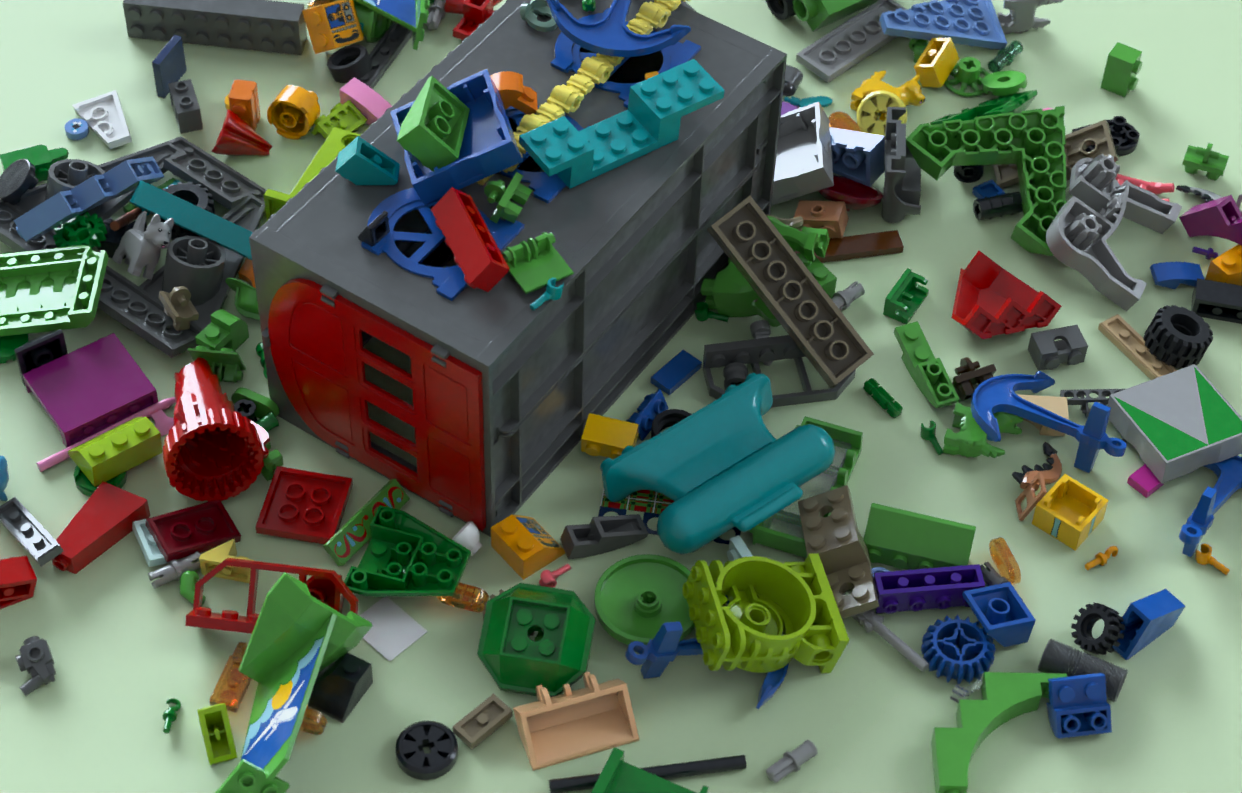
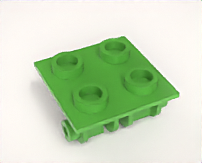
(536, 262)
(226, 360)

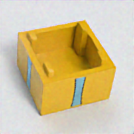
(1070, 512)

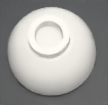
(469, 537)

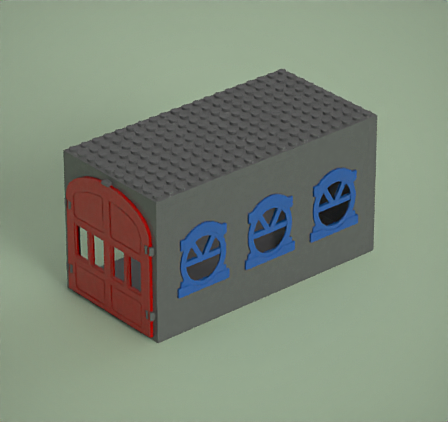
(491, 379)

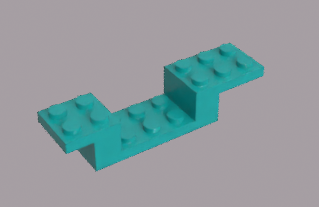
(646, 125)

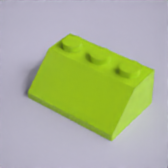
(117, 450)

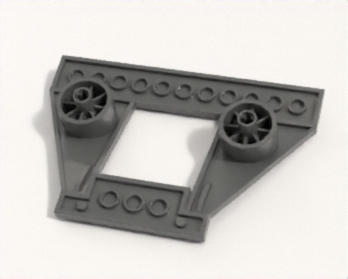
(189, 261)

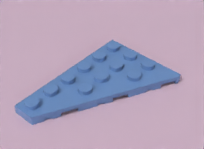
(961, 20)

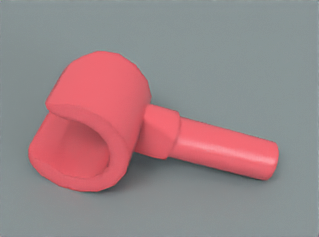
(548, 578)

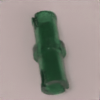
(1005, 56)

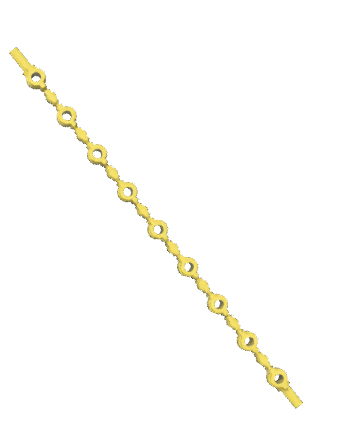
(591, 71)

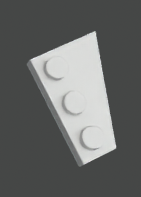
(105, 118)

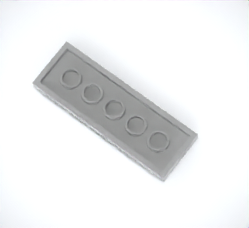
(848, 42)

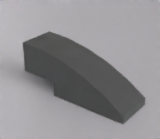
(602, 535)

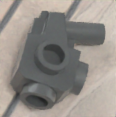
(38, 661)

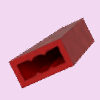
(99, 526)

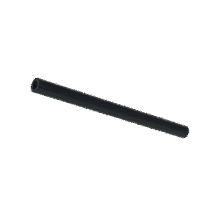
(664, 771)

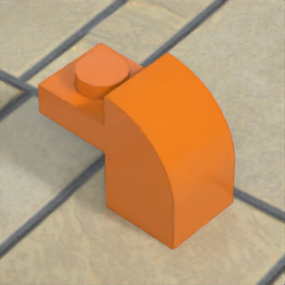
(514, 92)

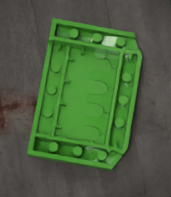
(50, 289)

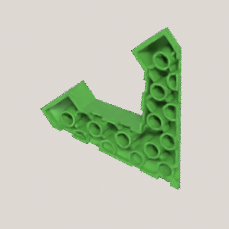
(1027, 139)

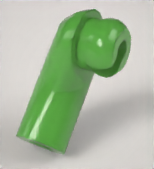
(187, 585)

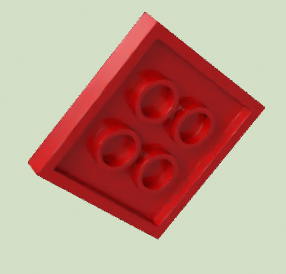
(304, 505)

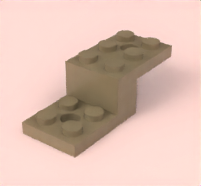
(1075, 146)
(840, 549)

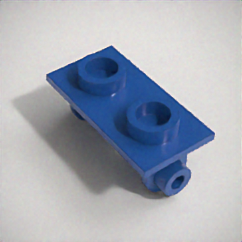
(647, 411)

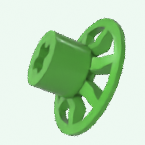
(968, 74)

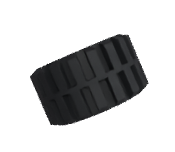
(193, 194)
(1178, 336)

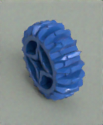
(944, 657)

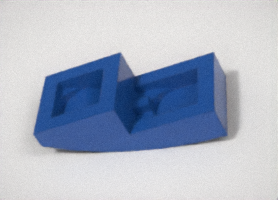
(1173, 273)

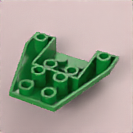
(407, 559)

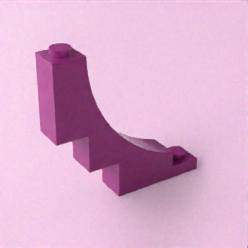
(1215, 218)

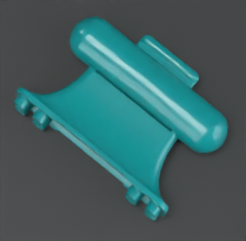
(720, 467)

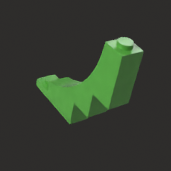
(1003, 698)

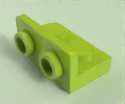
(342, 117)

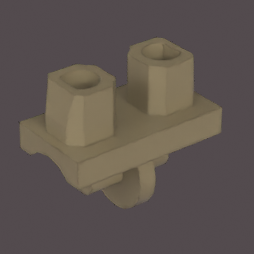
(179, 307)

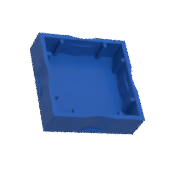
(486, 143)

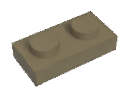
(482, 721)

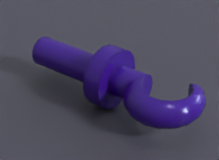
(1208, 253)

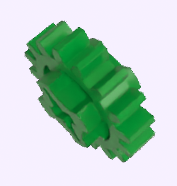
(81, 231)

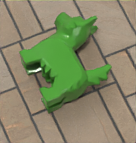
(971, 439)

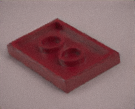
(192, 530)

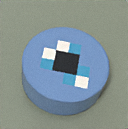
(76, 129)

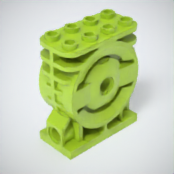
(763, 603)

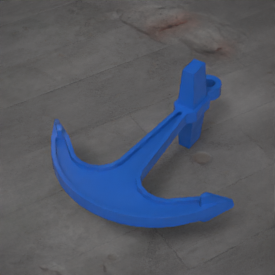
(611, 35)
(999, 396)
(1229, 480)
(666, 647)

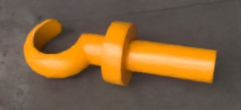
(1101, 558)

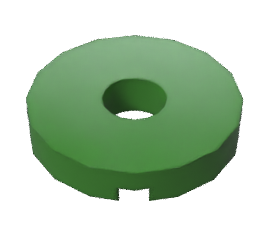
(1004, 82)

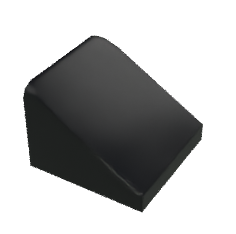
(375, 230)

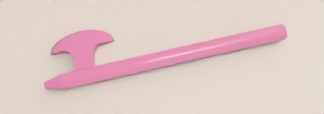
(155, 411)

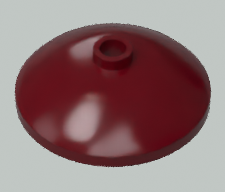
(852, 193)

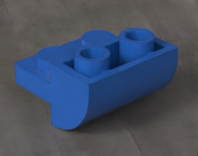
(1078, 706)

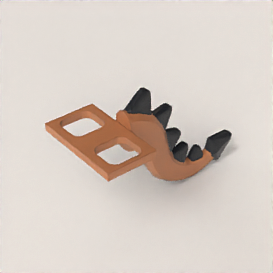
(1031, 479)

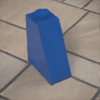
(1147, 620)

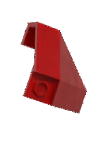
(996, 302)

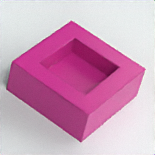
(1144, 481)

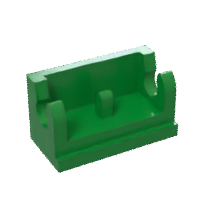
(905, 297)

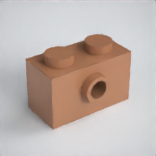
(824, 215)

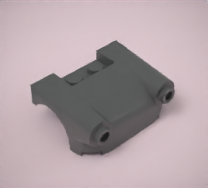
(902, 172)

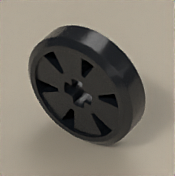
(426, 765)

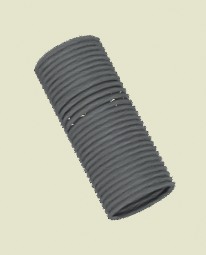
(1061, 658)

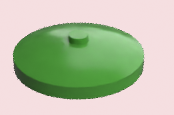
(640, 596)

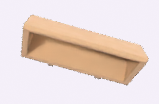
(576, 722)

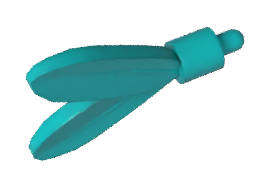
(824, 101)

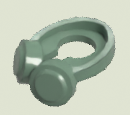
(528, 13)

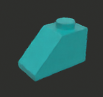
(366, 164)

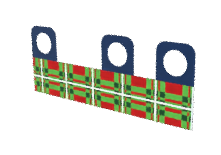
(644, 501)

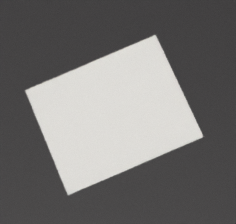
(391, 629)

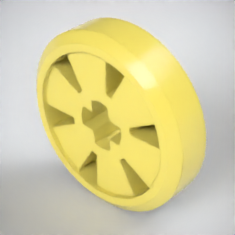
(871, 106)

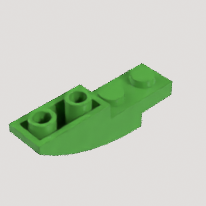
(924, 367)

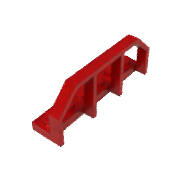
(229, 620)

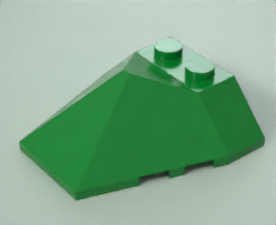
(1003, 104)

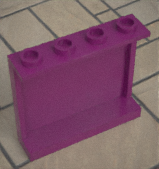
(91, 388)

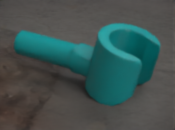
(552, 293)

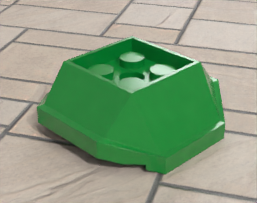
(523, 664)

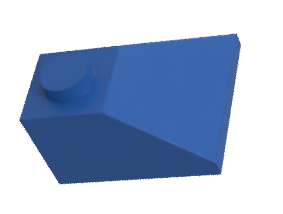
(1001, 613)

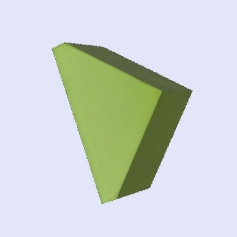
(217, 733)

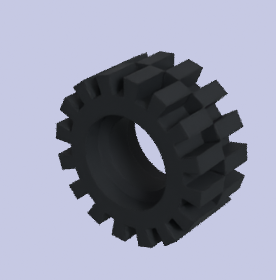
(1111, 630)

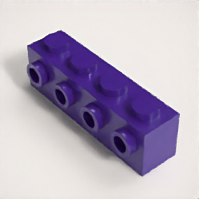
(926, 588)

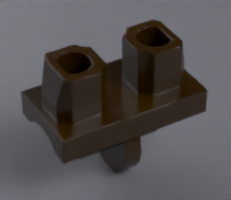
(970, 376)

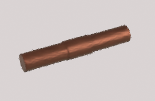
(125, 219)

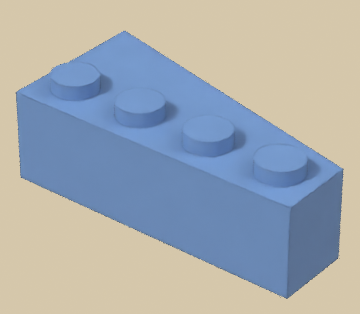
(857, 155)

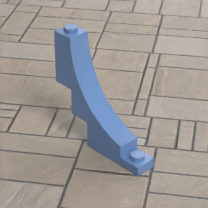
(87, 196)

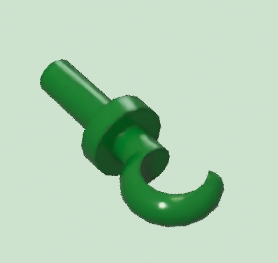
(170, 715)

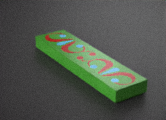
(357, 529)

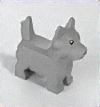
(1023, 15)
(144, 247)

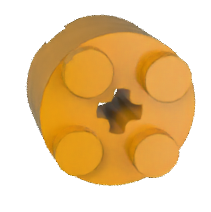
(294, 112)

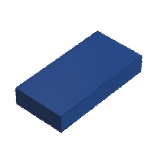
(676, 372)

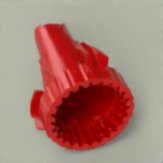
(211, 446)

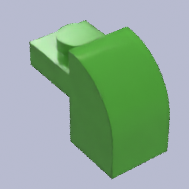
(223, 331)

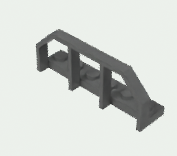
(767, 350)

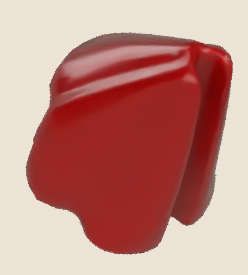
(239, 138)

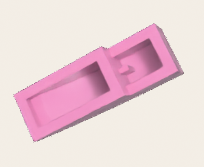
(364, 99)

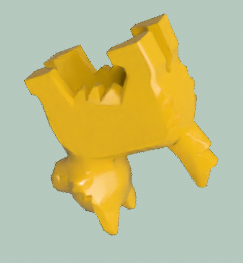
(909, 92)

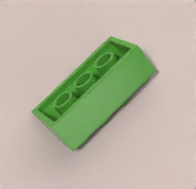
(915, 539)

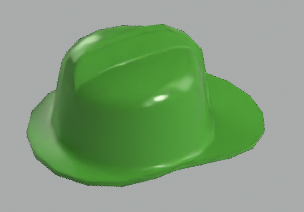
(245, 298)

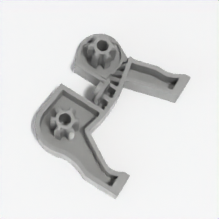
(1091, 217)

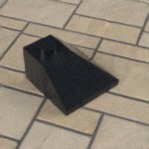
(40, 351)
(341, 686)

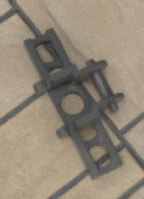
(1083, 401)

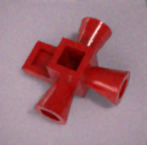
(474, 13)

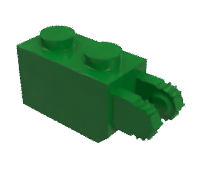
(38, 156)

